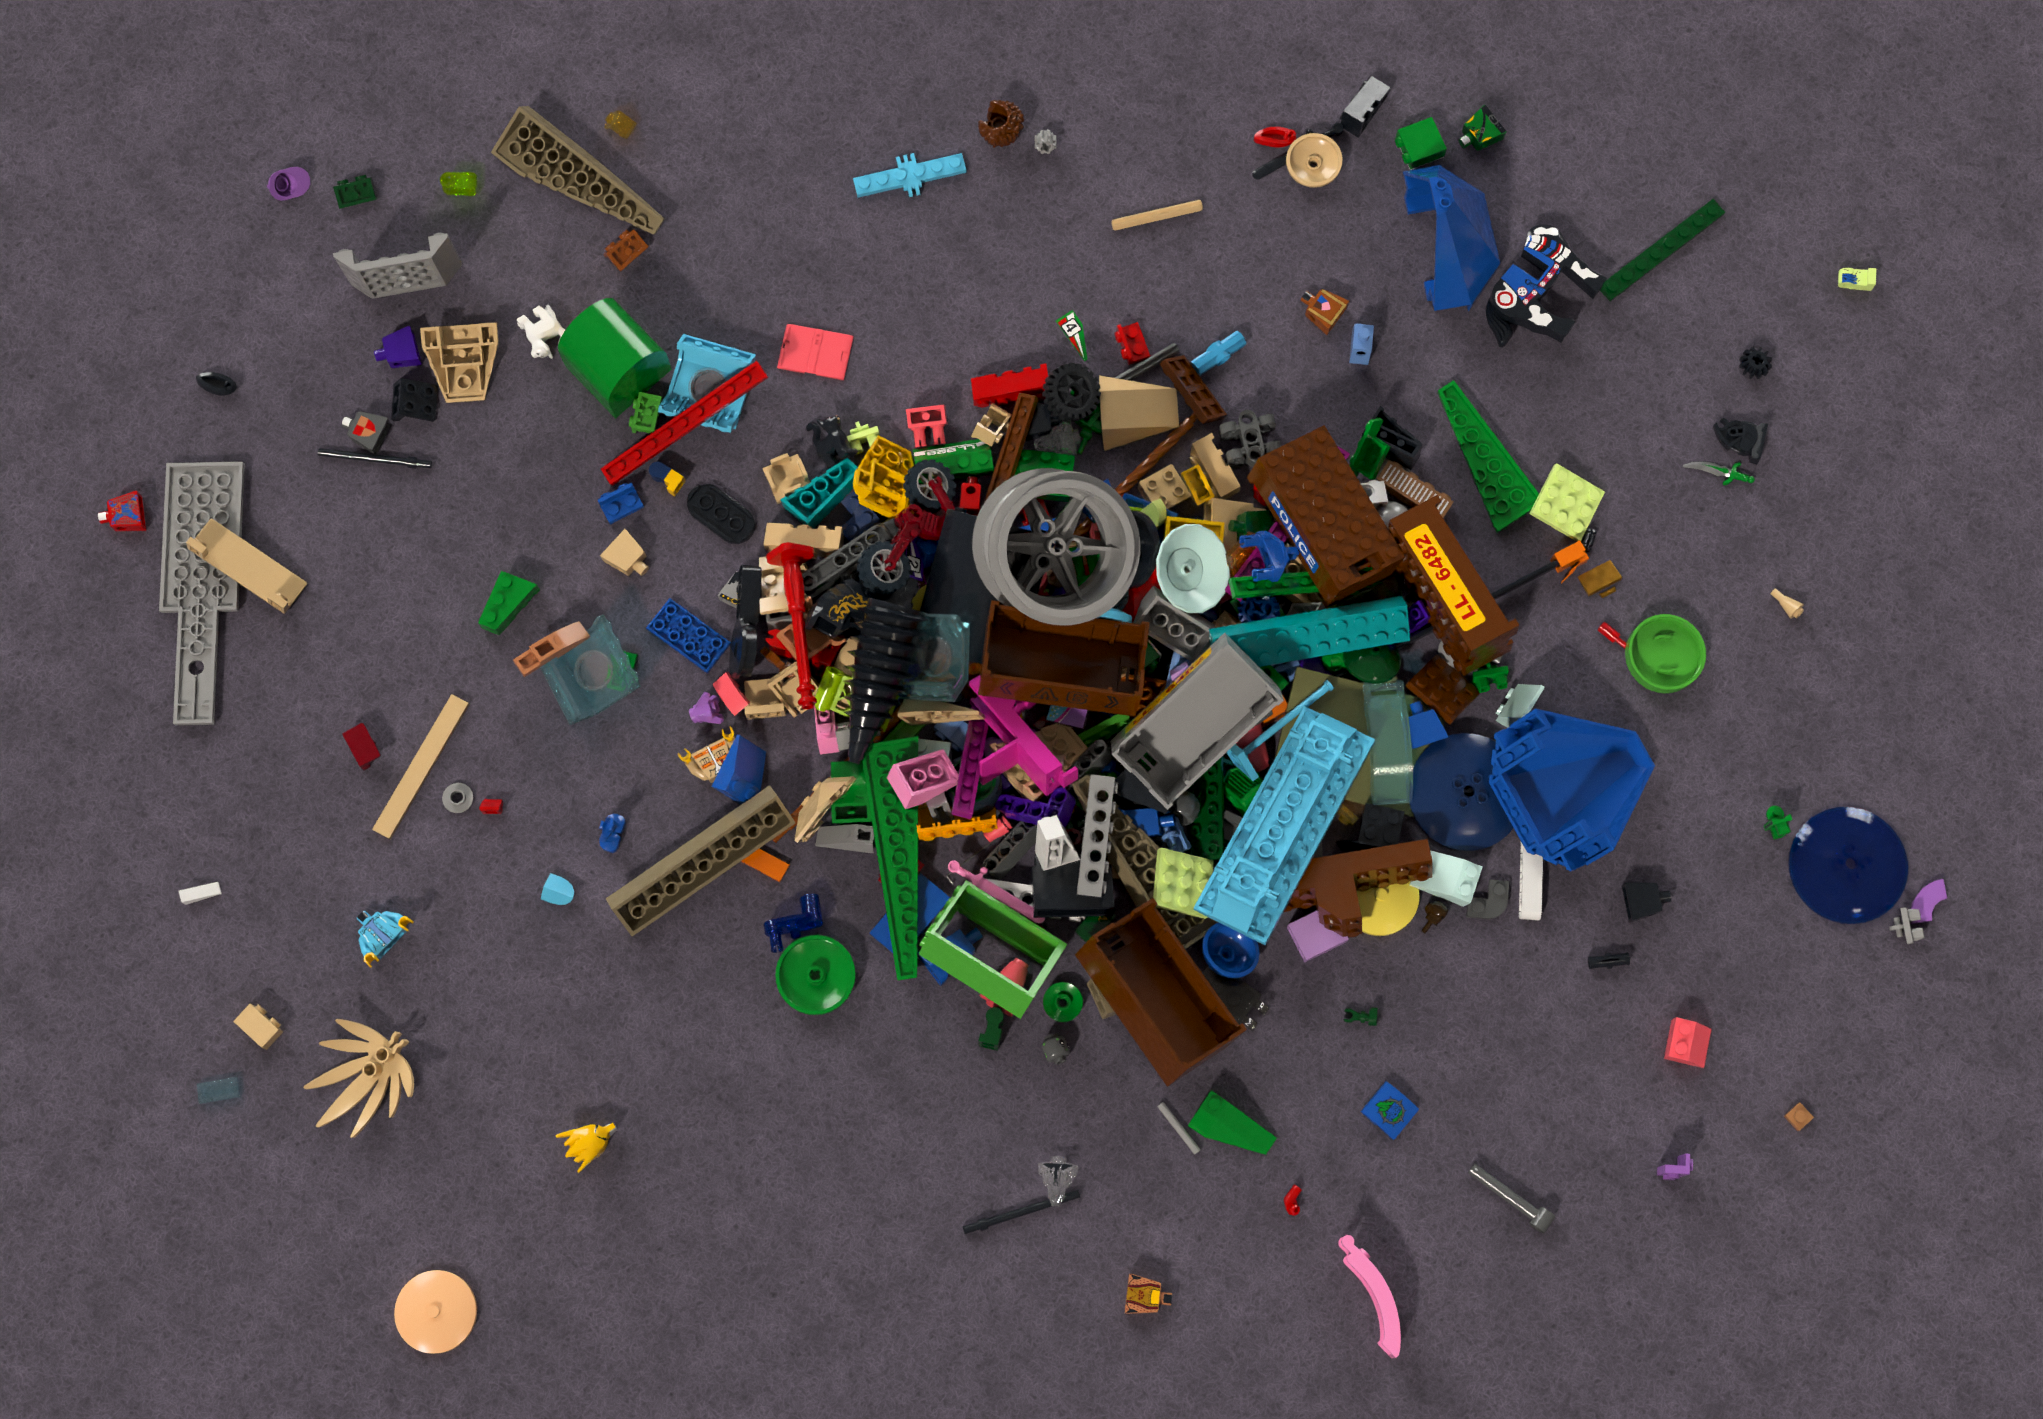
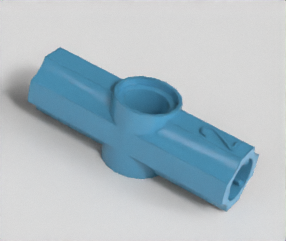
(1218, 353)

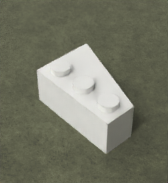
(1054, 844)

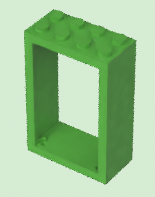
(1004, 924)

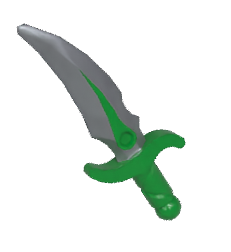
(1721, 471)

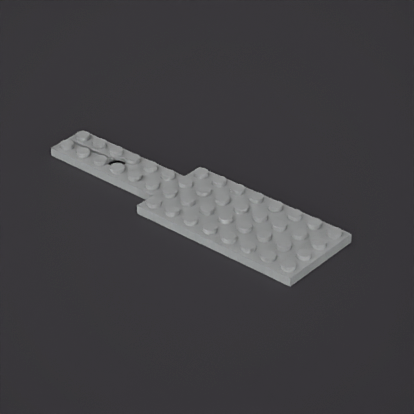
(191, 584)

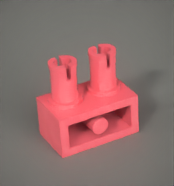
(924, 417)

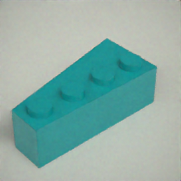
(821, 495)

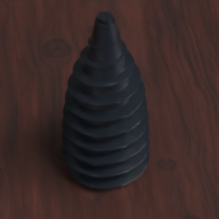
(879, 668)

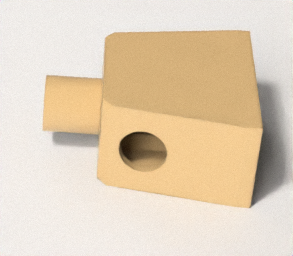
(625, 555)

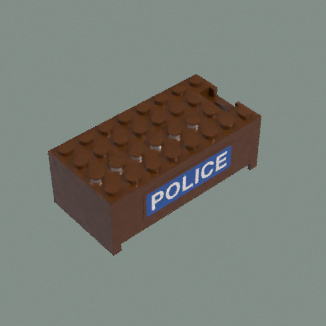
(1326, 515)

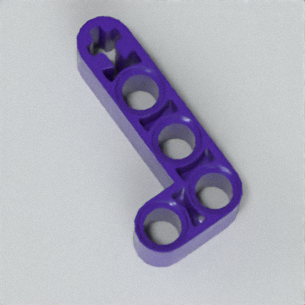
(1033, 811)

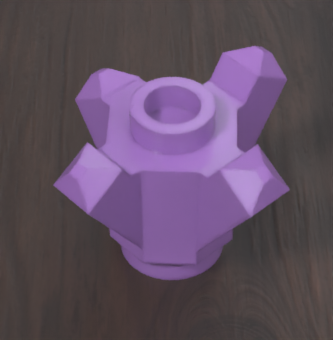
(706, 710)

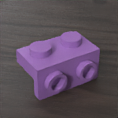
(1673, 1172)

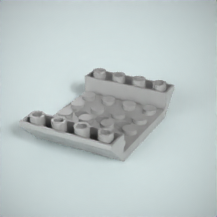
(404, 272)

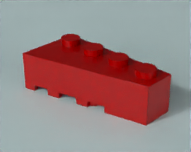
(1006, 388)

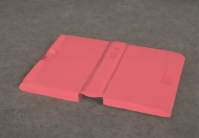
(815, 351)

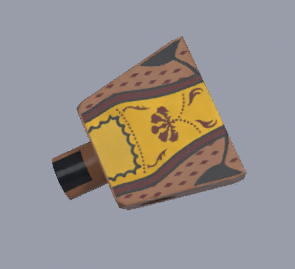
(1144, 1295)

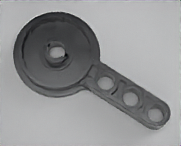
(744, 637)

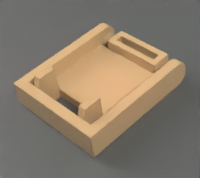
(787, 691)

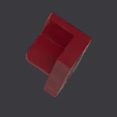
(361, 745)

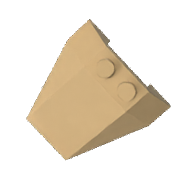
(461, 358)
(817, 805)

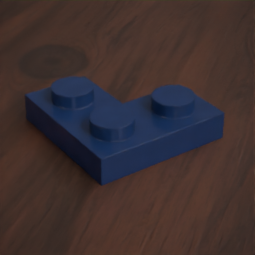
(862, 517)

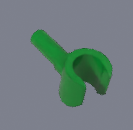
(1087, 435)

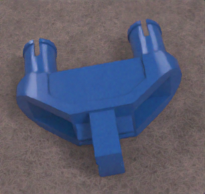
(1273, 553)

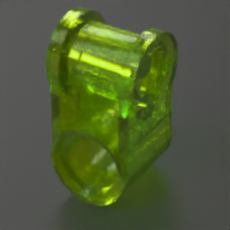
(460, 183)

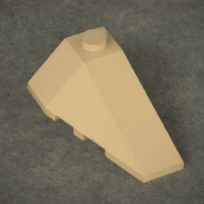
(930, 712)

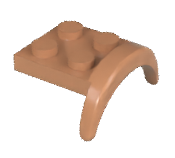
(815, 639)

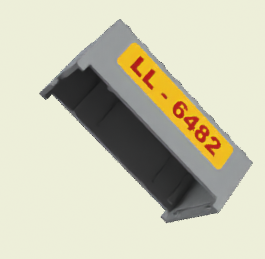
(1196, 720)

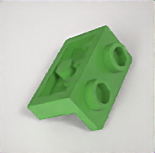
(646, 413)

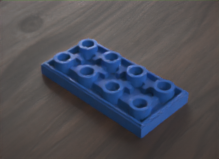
(688, 635)
(930, 903)

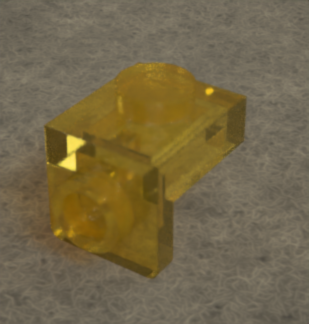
(620, 123)

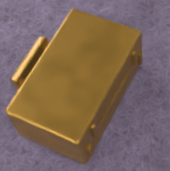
(1600, 578)

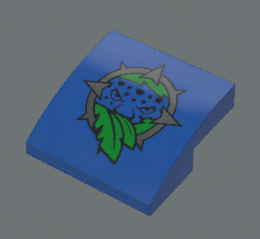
(1389, 1110)

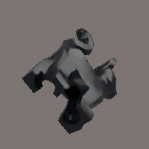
(834, 444)

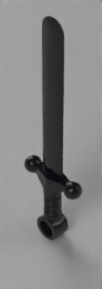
(1271, 166)

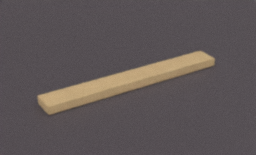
(420, 766)

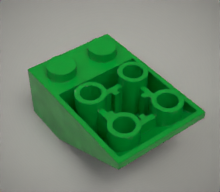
(854, 803)

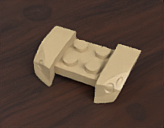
(773, 592)

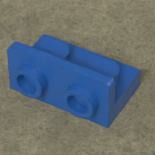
(620, 502)

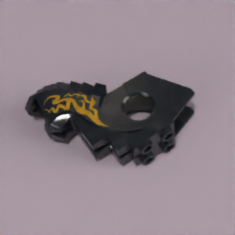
(838, 605)

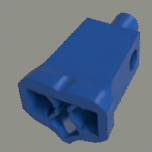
(1150, 820)
(959, 939)

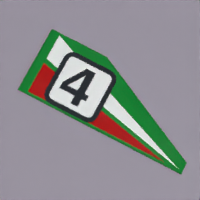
(1074, 331)

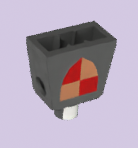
(367, 430)

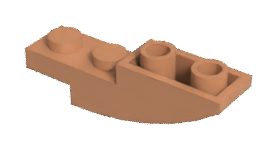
(551, 646)

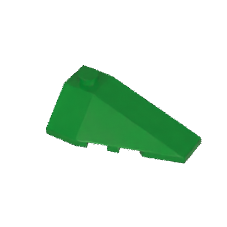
(1225, 1123)

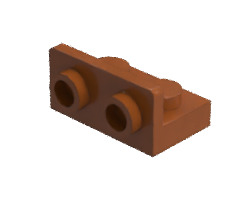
(625, 249)

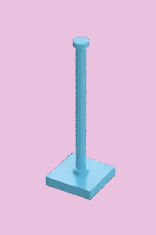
(1240, 756)

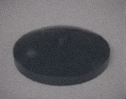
(1148, 548)

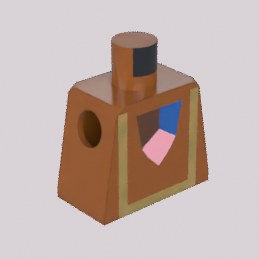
(1324, 309)

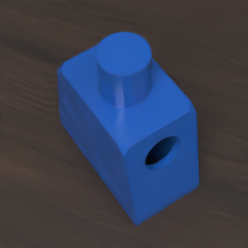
(1424, 726)

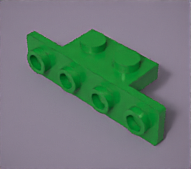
(1370, 451)

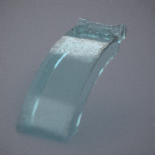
(1392, 748)

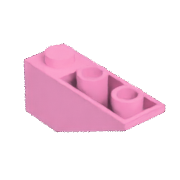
(825, 731)

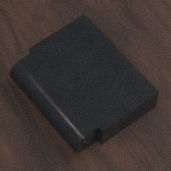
(1056, 891)

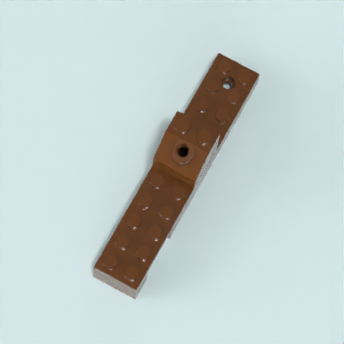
(1334, 881)

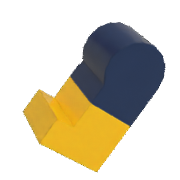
(666, 475)

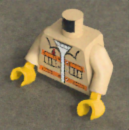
(708, 761)

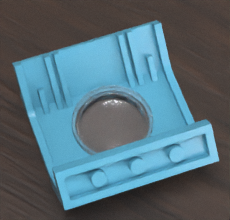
(700, 370)

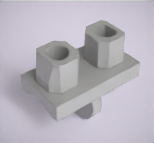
(1907, 916)

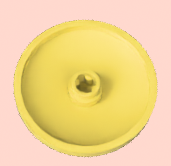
(1387, 908)

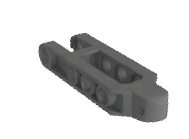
(827, 572)

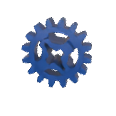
(1258, 609)

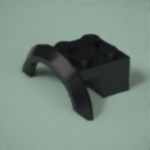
(1378, 828)

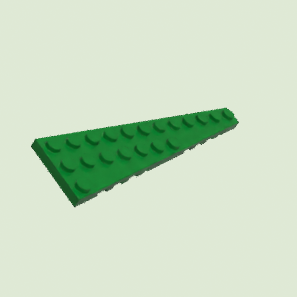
(896, 849)

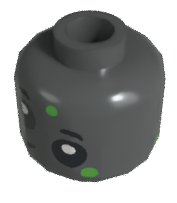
(1055, 1048)

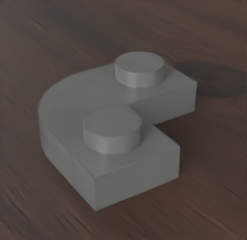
(1493, 905)

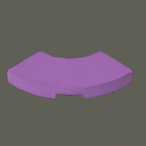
(1927, 899)

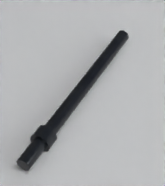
(410, 462)
(983, 1223)

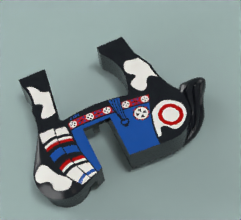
(1518, 294)

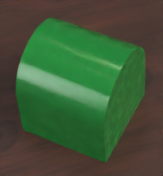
(612, 355)

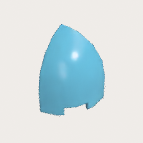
(557, 890)

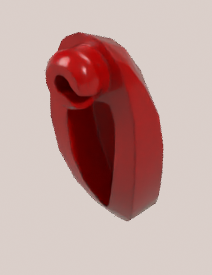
(1275, 137)

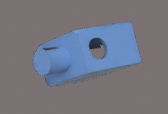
(1361, 341)

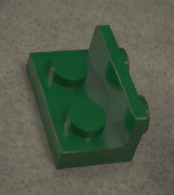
(354, 192)

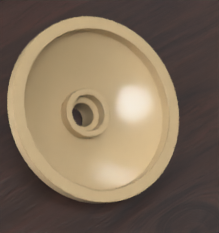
(1314, 149)

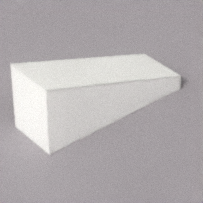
(199, 893)

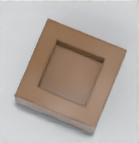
(1798, 1116)

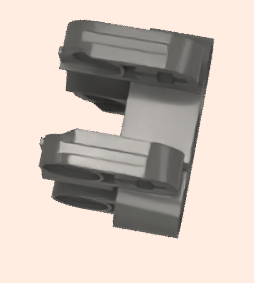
(1230, 430)

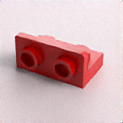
(1132, 343)

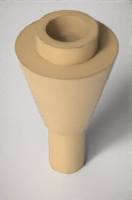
(1792, 607)

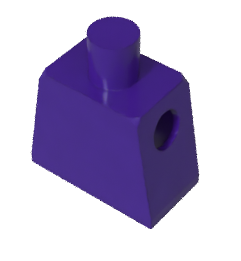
(399, 349)

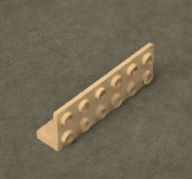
(247, 565)

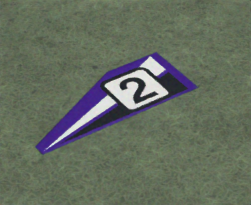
(915, 561)

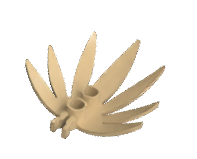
(380, 1064)

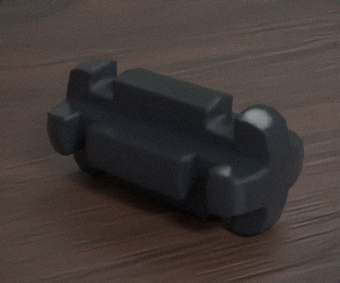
(1588, 539)

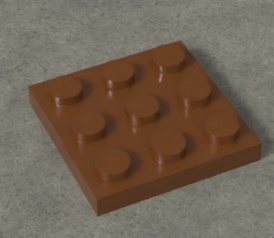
(1443, 689)

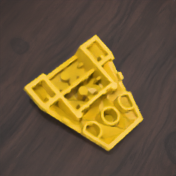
(881, 478)

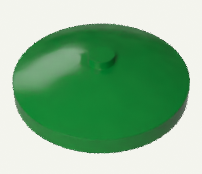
(815, 975)

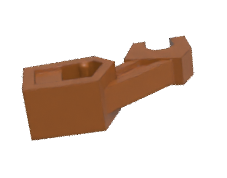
(774, 659)

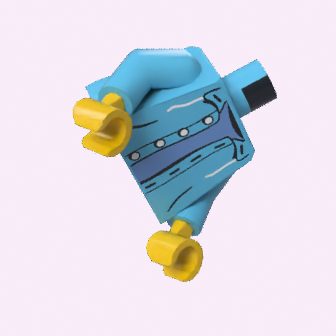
(380, 933)

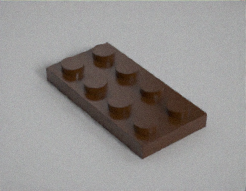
(1193, 389)

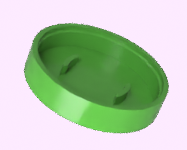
(1665, 653)

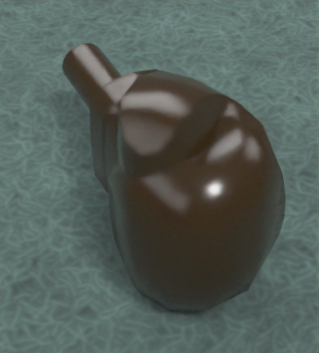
(1435, 914)

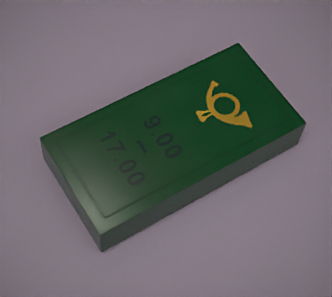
(1092, 925)

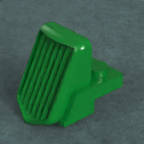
(1240, 789)

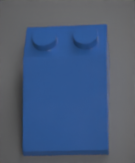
(741, 771)

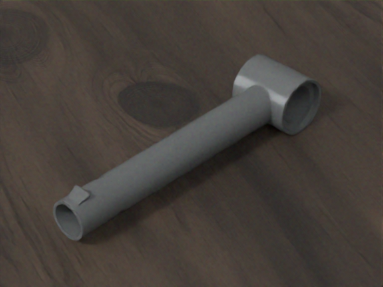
(1540, 1218)

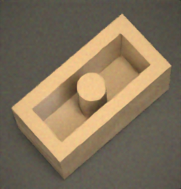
(258, 1025)

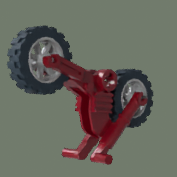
(931, 496)

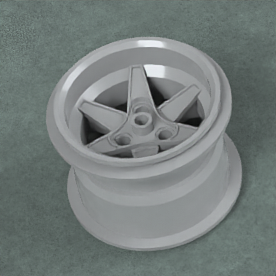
(1117, 545)

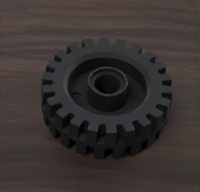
(1060, 400)

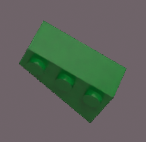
(506, 601)

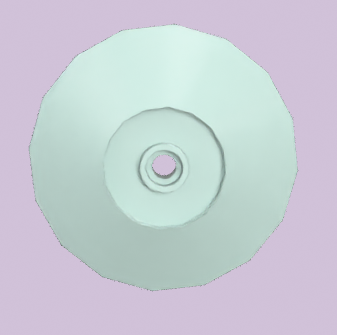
(1205, 565)

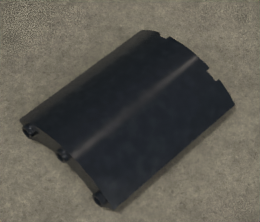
(955, 582)

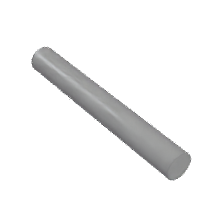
(1179, 1128)

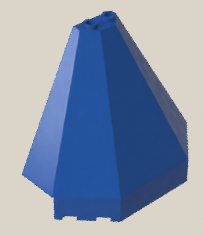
(1464, 235)
(1568, 784)

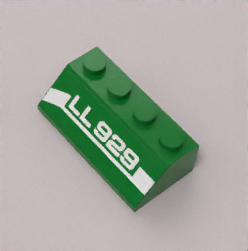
(962, 458)

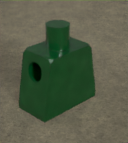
(1251, 521)

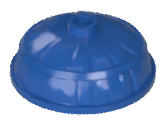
(1239, 949)

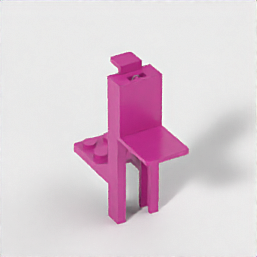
(1021, 745)

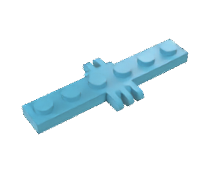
(909, 175)

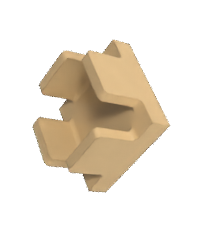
(785, 475)

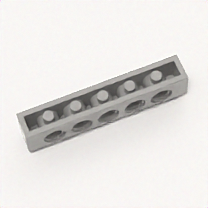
(1096, 784)

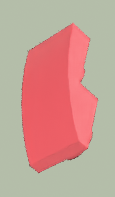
(730, 694)

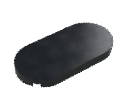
(720, 514)

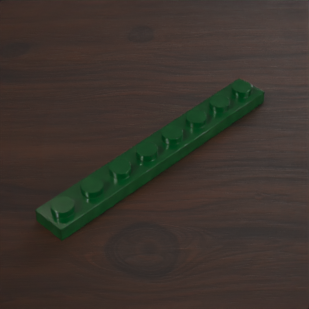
(1662, 250)

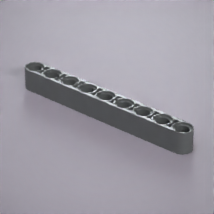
(1023, 835)

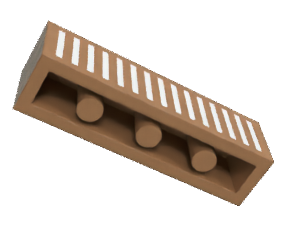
(1409, 489)

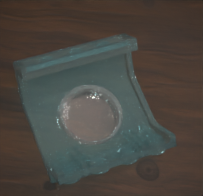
(943, 661)
(591, 674)

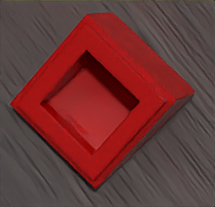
(491, 806)

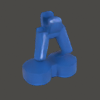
(611, 827)

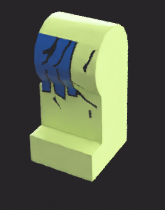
(1857, 278)

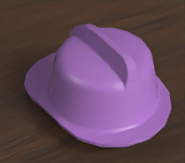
(288, 183)

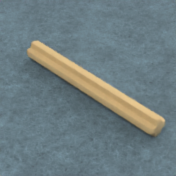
(1156, 215)

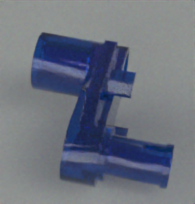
(793, 924)

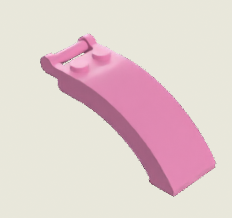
(1358, 1262)

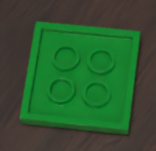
(1038, 459)

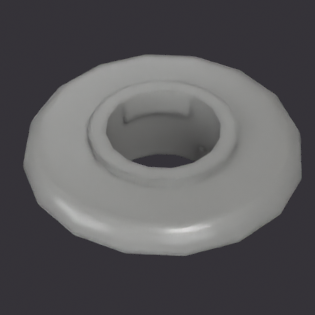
(464, 804)

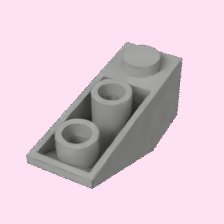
(847, 837)

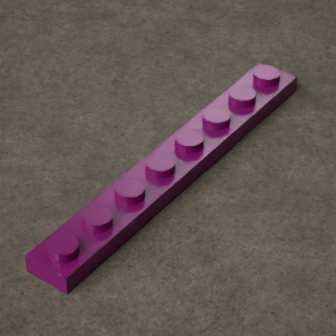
(969, 768)

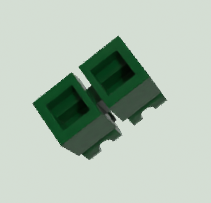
(993, 1033)

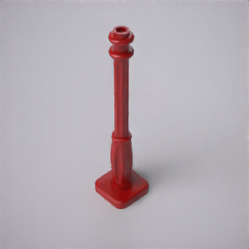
(791, 557)

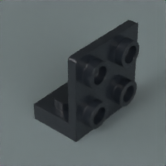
(414, 400)

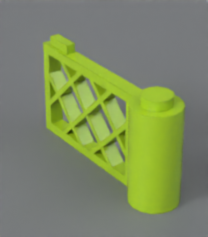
(830, 690)

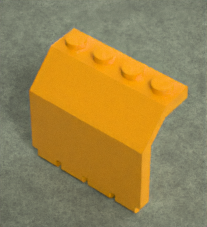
(928, 830)

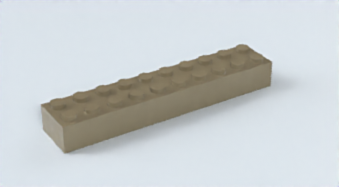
(700, 861)

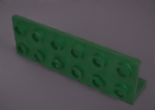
(1207, 830)

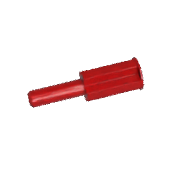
(1611, 634)

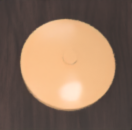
(435, 1311)

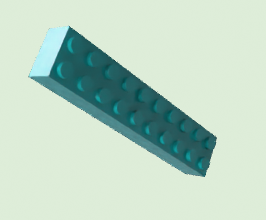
(1320, 631)

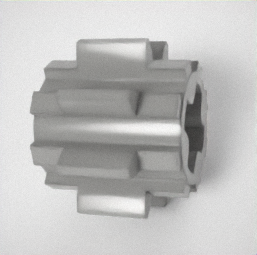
(1045, 141)

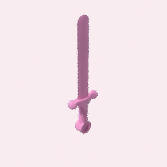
(995, 891)

